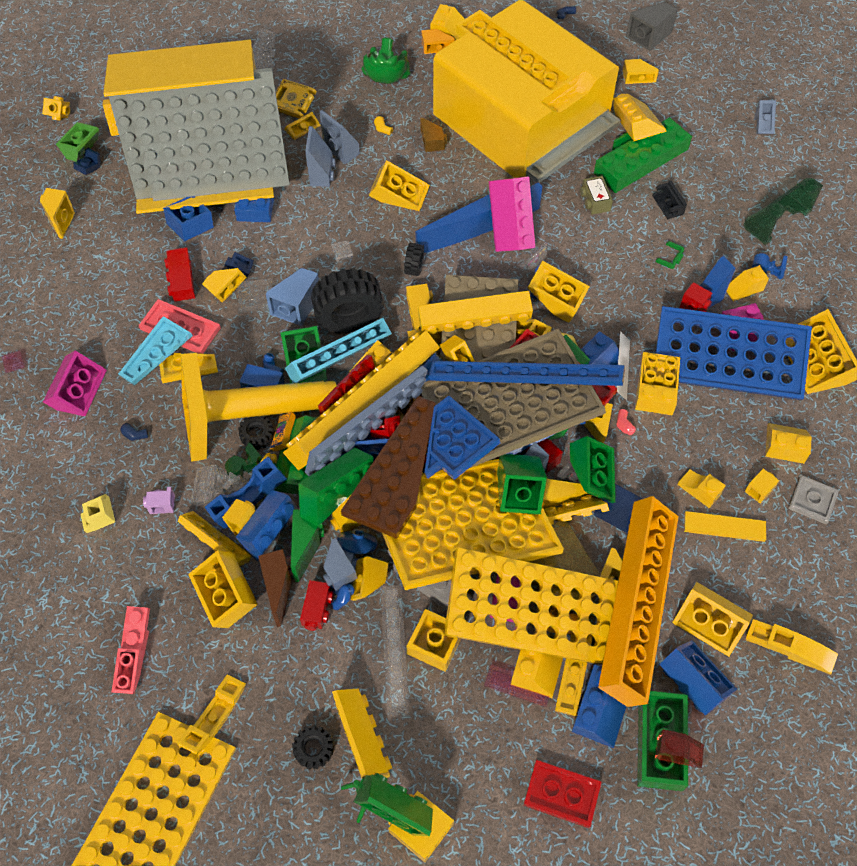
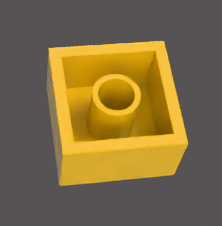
(430, 643)

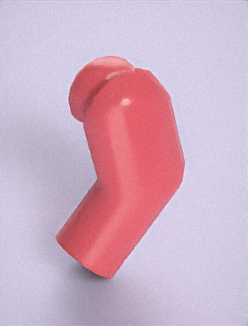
(623, 424)

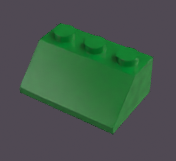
(395, 805)

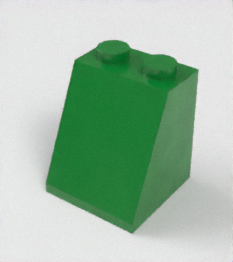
(521, 483)

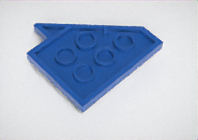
(456, 440)

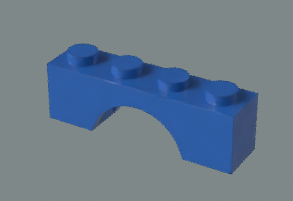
(264, 478)

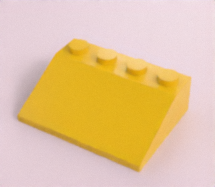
(830, 357)

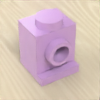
(159, 501)

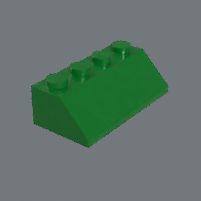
(288, 469)

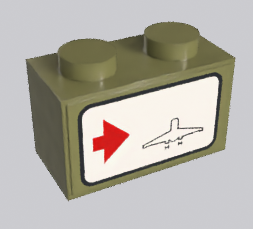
(596, 195)

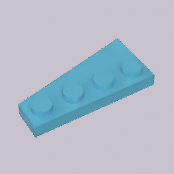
(157, 346)

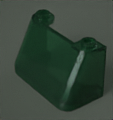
(795, 200)

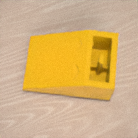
(658, 383)

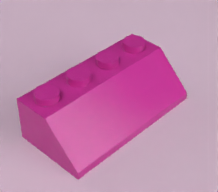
(512, 214)

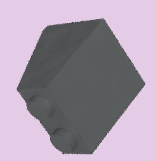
(651, 24)

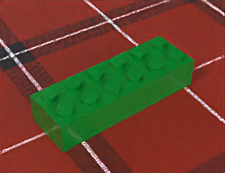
(642, 156)

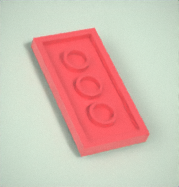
(201, 328)

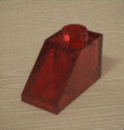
(679, 749)

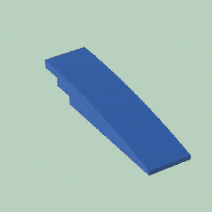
(465, 223)

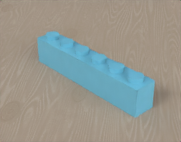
(337, 351)

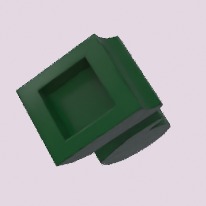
(239, 465)

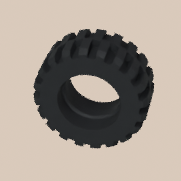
(347, 300)

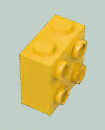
(425, 845)

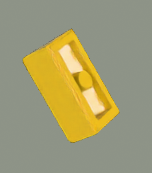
(301, 126)

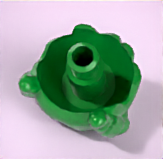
(384, 66)

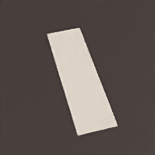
(624, 347)

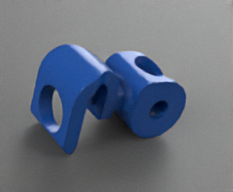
(765, 263)

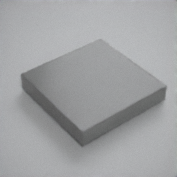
(813, 499)

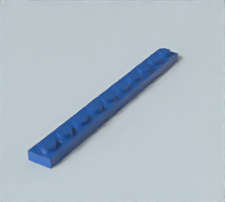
(527, 373)

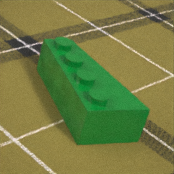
(332, 485)

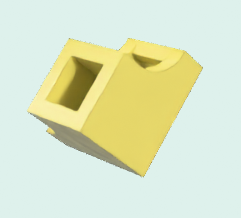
(97, 513)

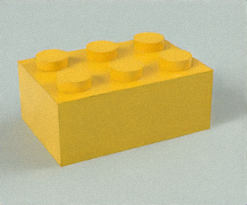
(222, 589)

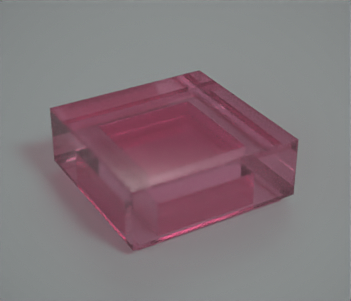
(13, 362)

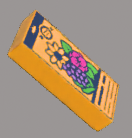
(283, 431)

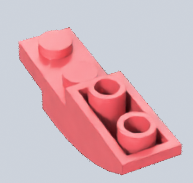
(132, 650)

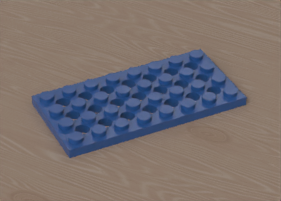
(743, 326)

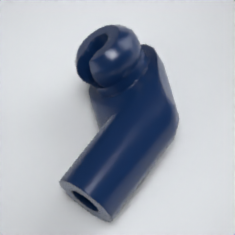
(133, 434)

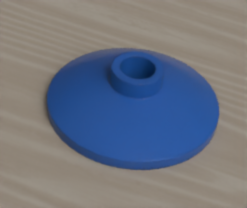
(357, 541)

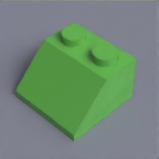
(77, 140)

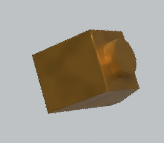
(432, 136)

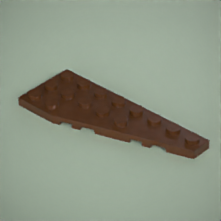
(393, 481)

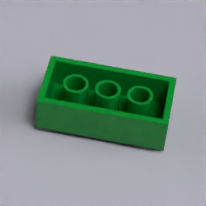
(662, 712)

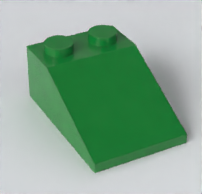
(300, 343)
(594, 467)
(305, 542)

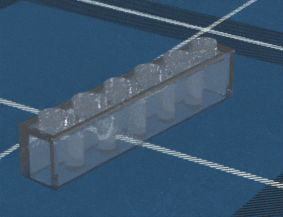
(394, 651)

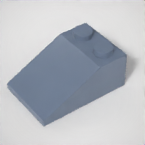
(338, 139)
(319, 160)

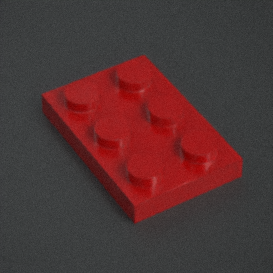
(562, 794)

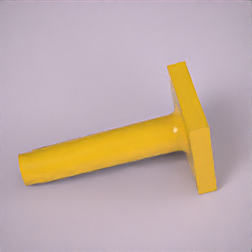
(216, 405)

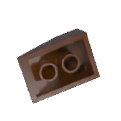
(277, 579)

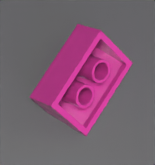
(75, 384)

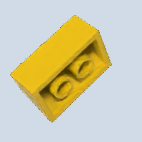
(713, 619)

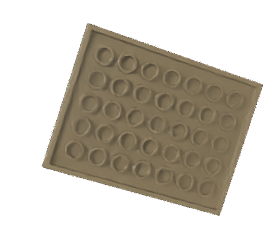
(523, 410)

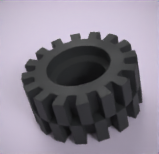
(414, 259)
(262, 440)
(307, 735)

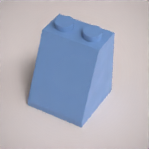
(292, 297)

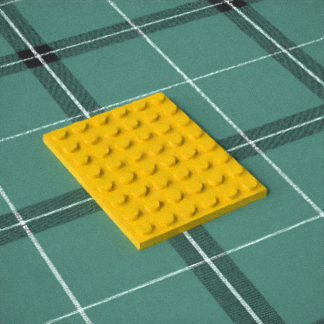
(467, 517)

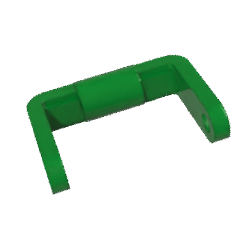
(676, 260)

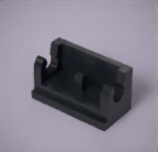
(669, 200)

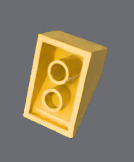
(398, 187)
(558, 291)

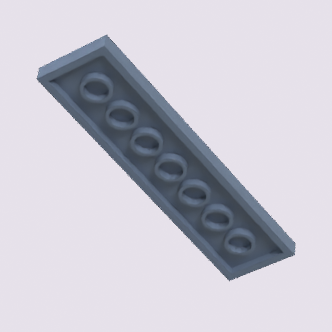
(364, 422)

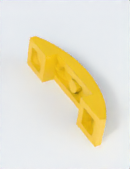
(214, 716)

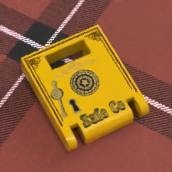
(295, 98)

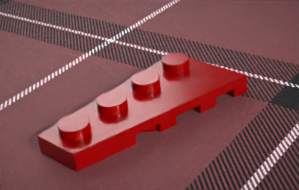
(358, 373)

